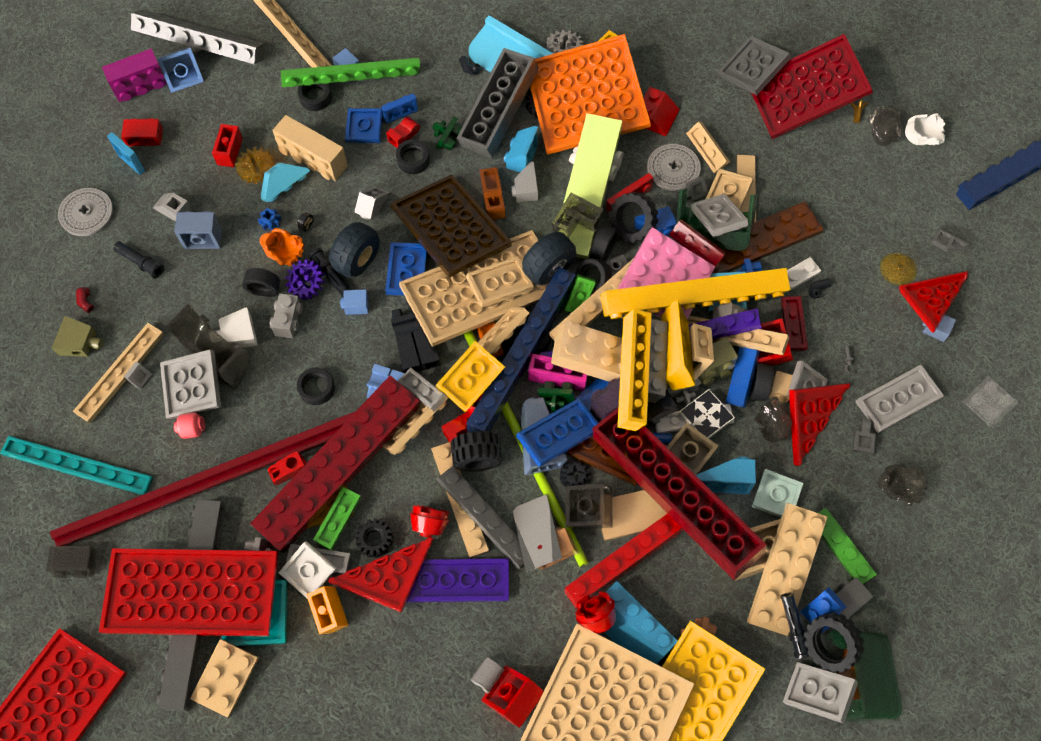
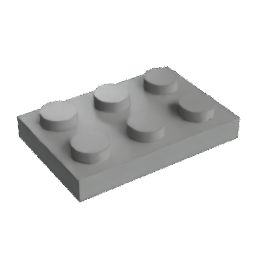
(719, 215)
(820, 692)

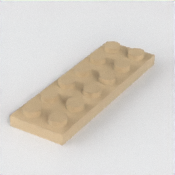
(786, 566)

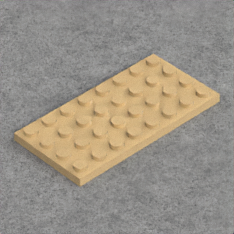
(449, 305)

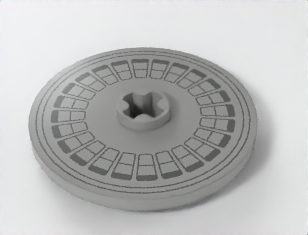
(661, 163)
(96, 217)

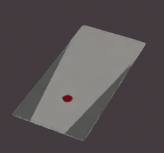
(536, 533)

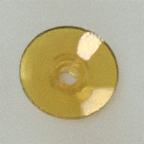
(895, 274)

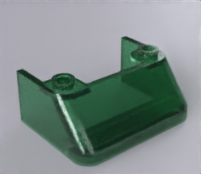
(733, 240)

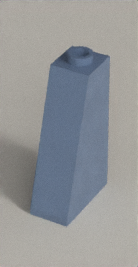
(530, 413)

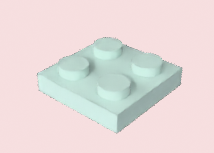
(775, 492)

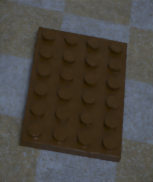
(451, 225)

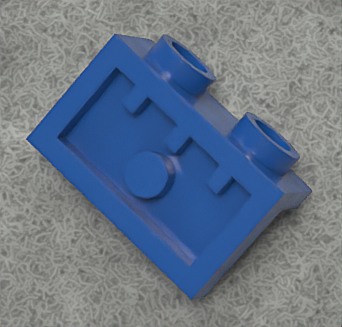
(399, 108)
(824, 603)

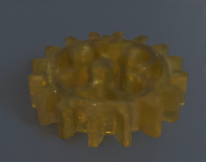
(245, 162)

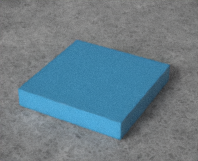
(126, 153)

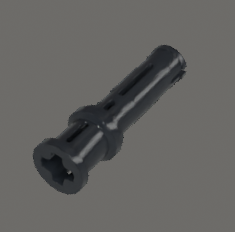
(144, 263)
(336, 280)
(796, 631)

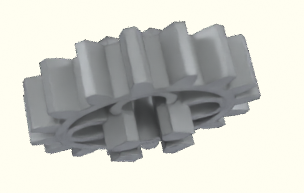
(556, 41)

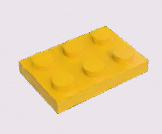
(470, 376)

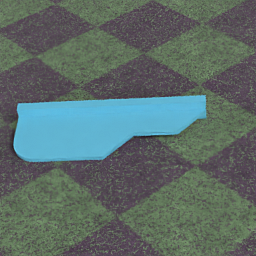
(494, 37)

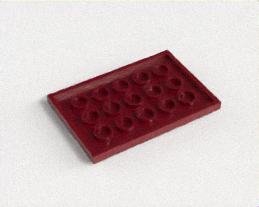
(812, 87)

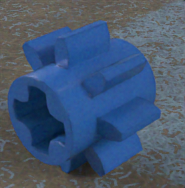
(269, 219)

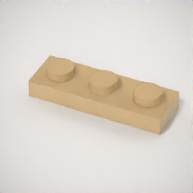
(707, 147)

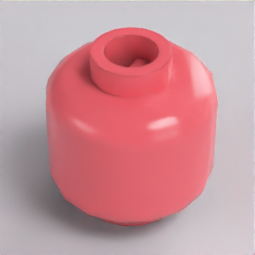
(189, 425)

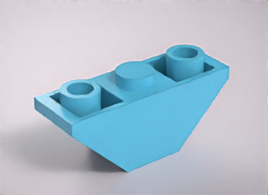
(280, 179)

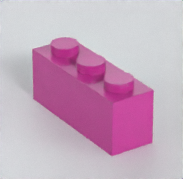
(542, 370)

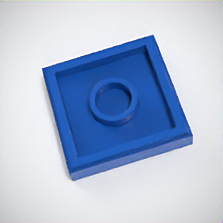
(364, 125)

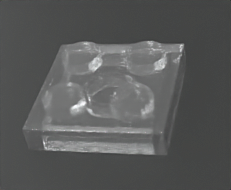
(989, 402)

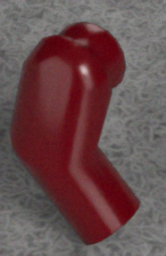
(81, 299)

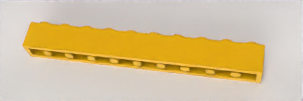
(696, 292)

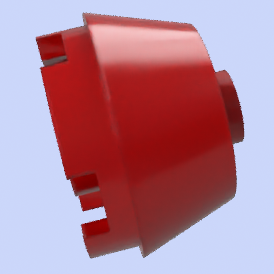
(428, 520)
(596, 612)

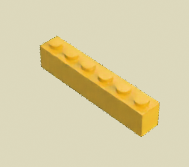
(634, 370)

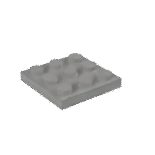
(190, 384)

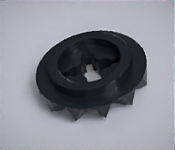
(567, 469)

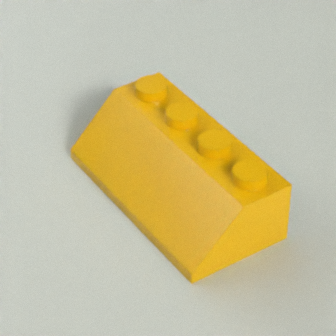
(679, 353)

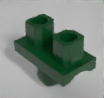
(446, 141)
(557, 397)

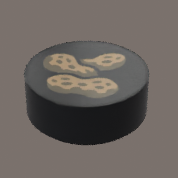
(305, 221)

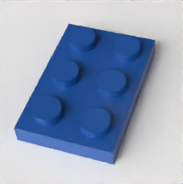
(404, 262)

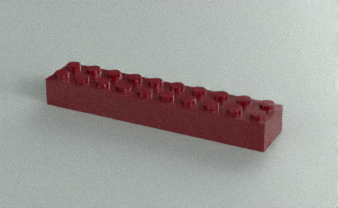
(336, 464)
(681, 495)

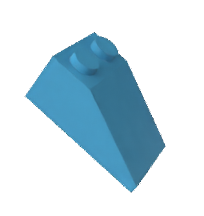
(731, 477)

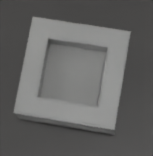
(137, 375)

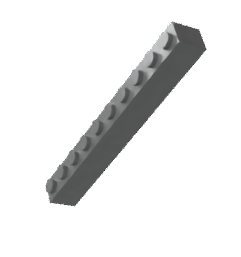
(184, 649)

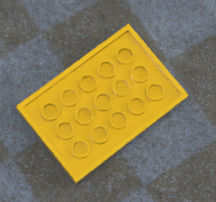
(720, 687)

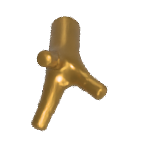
(858, 110)

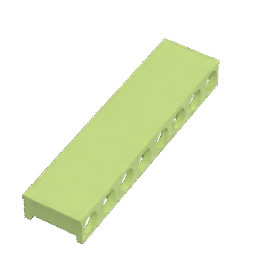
(592, 171)

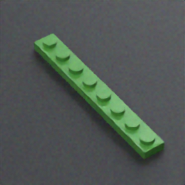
(349, 72)

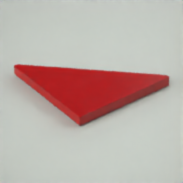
(933, 297)
(810, 414)
(387, 578)

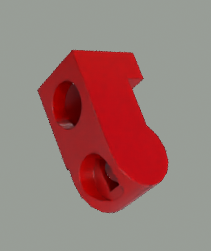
(403, 131)
(456, 426)
(286, 468)

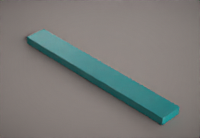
(76, 465)

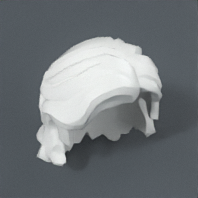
(925, 130)

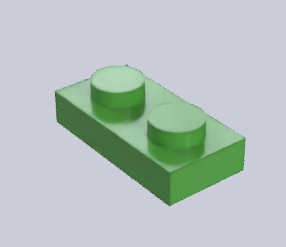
(579, 292)

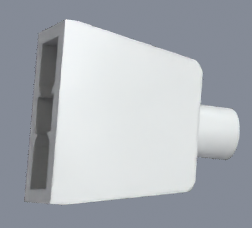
(238, 329)

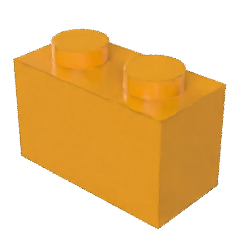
(327, 610)

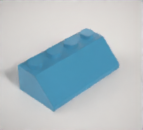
(637, 628)

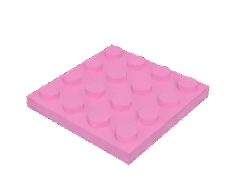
(664, 261)

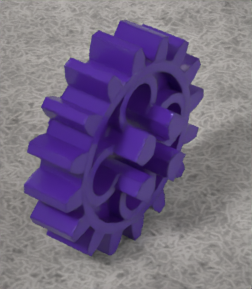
(304, 290)

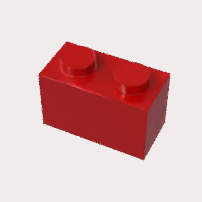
(142, 132)
(227, 145)

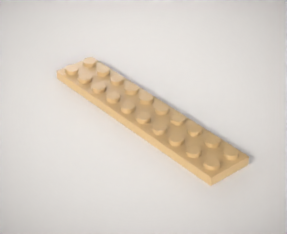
(491, 343)

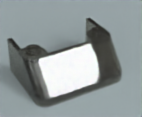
(198, 336)

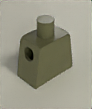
(75, 339)

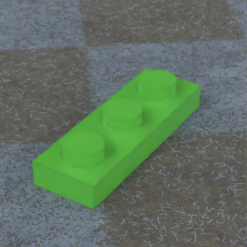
(337, 518)

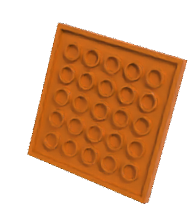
(582, 81)

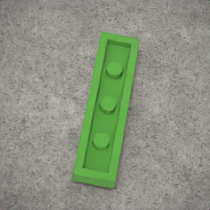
(845, 550)

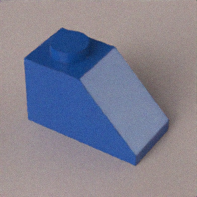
(665, 223)

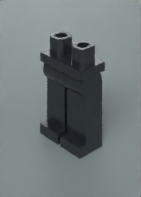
(405, 327)

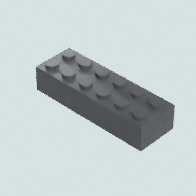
(498, 103)

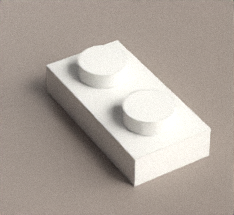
(802, 272)

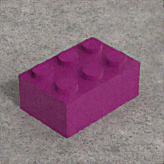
(134, 75)

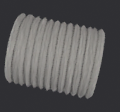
(487, 674)

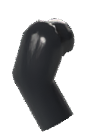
(467, 68)
(816, 287)

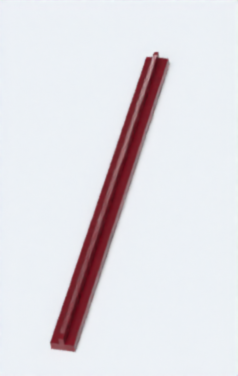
(196, 483)

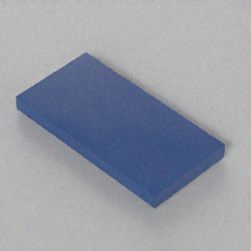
(558, 432)

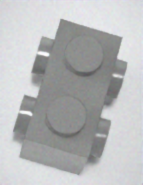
(286, 315)

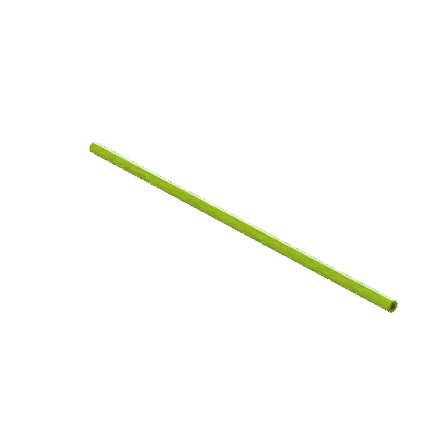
(540, 477)

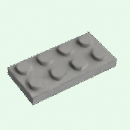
(899, 398)

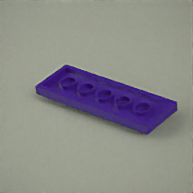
(462, 581)

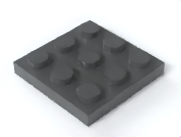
(754, 65)

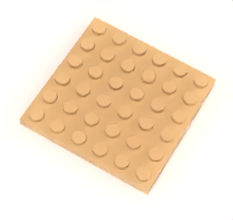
(607, 695)

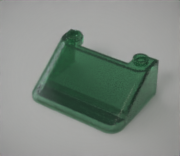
(875, 679)

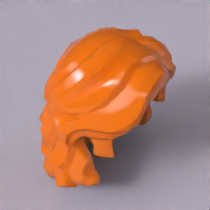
(282, 246)

